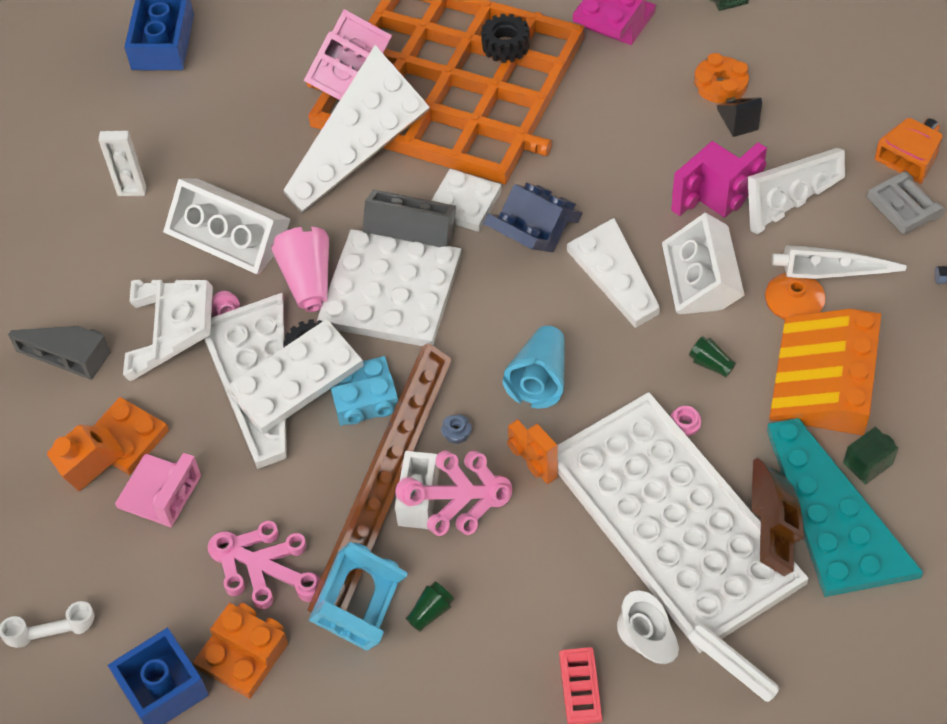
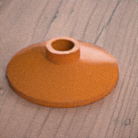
(785, 302)

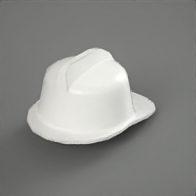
(646, 628)

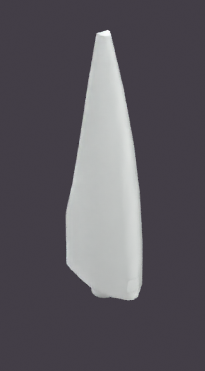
(828, 263)

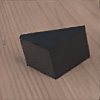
(741, 115)

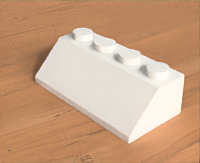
(224, 224)

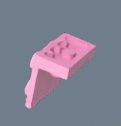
(160, 488)

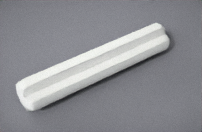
(734, 662)

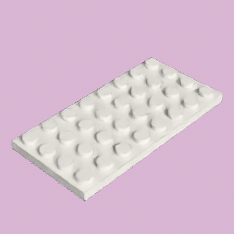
(673, 519)

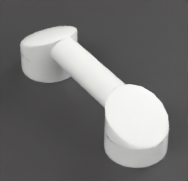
(17, 634)

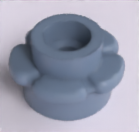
(458, 435)

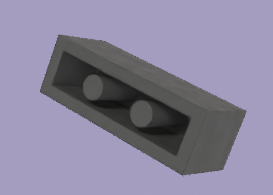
(409, 218)

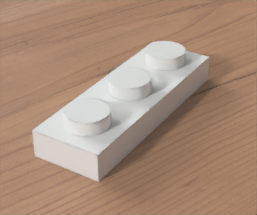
(122, 163)

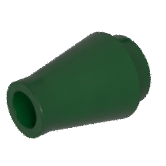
(711, 356)
(431, 604)

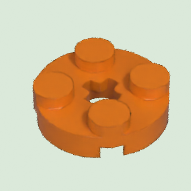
(718, 66)

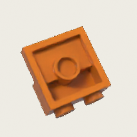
(241, 649)

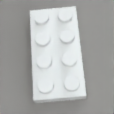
(294, 376)

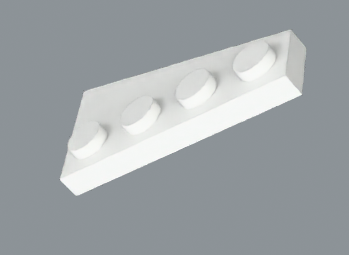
(790, 185)
(614, 269)

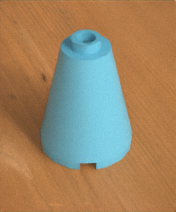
(538, 369)

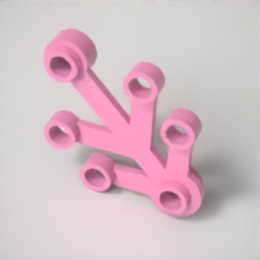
(460, 493)
(260, 562)

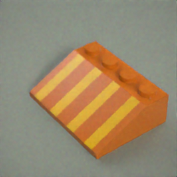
(827, 370)

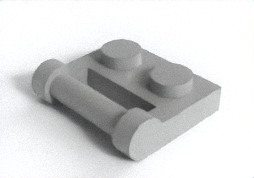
(900, 207)

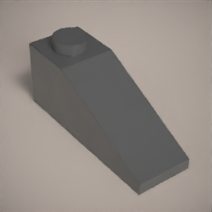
(64, 347)

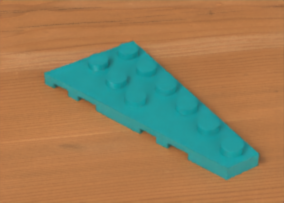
(841, 531)

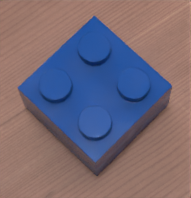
(158, 679)

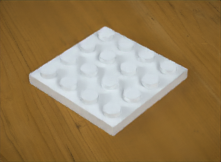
(390, 288)

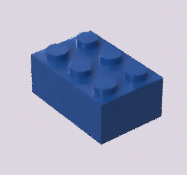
(159, 34)

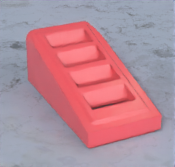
(580, 663)

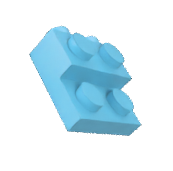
(365, 393)

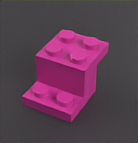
(615, 18)
(716, 179)

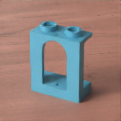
(386, 576)

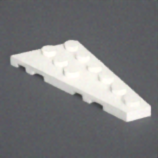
(364, 121)
(237, 345)

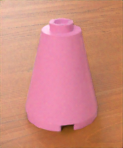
(304, 264)

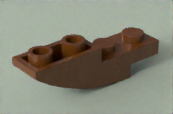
(780, 517)

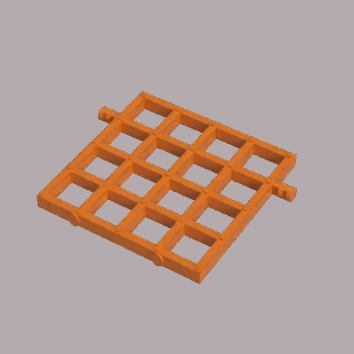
(451, 75)

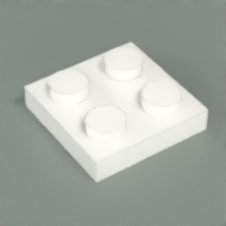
(471, 195)

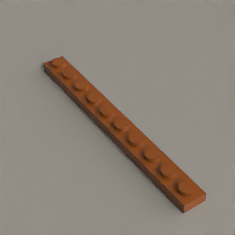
(385, 469)

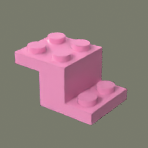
(344, 53)

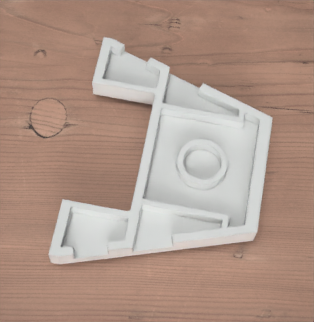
(179, 321)

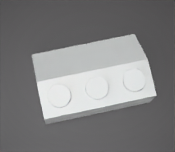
(702, 266)

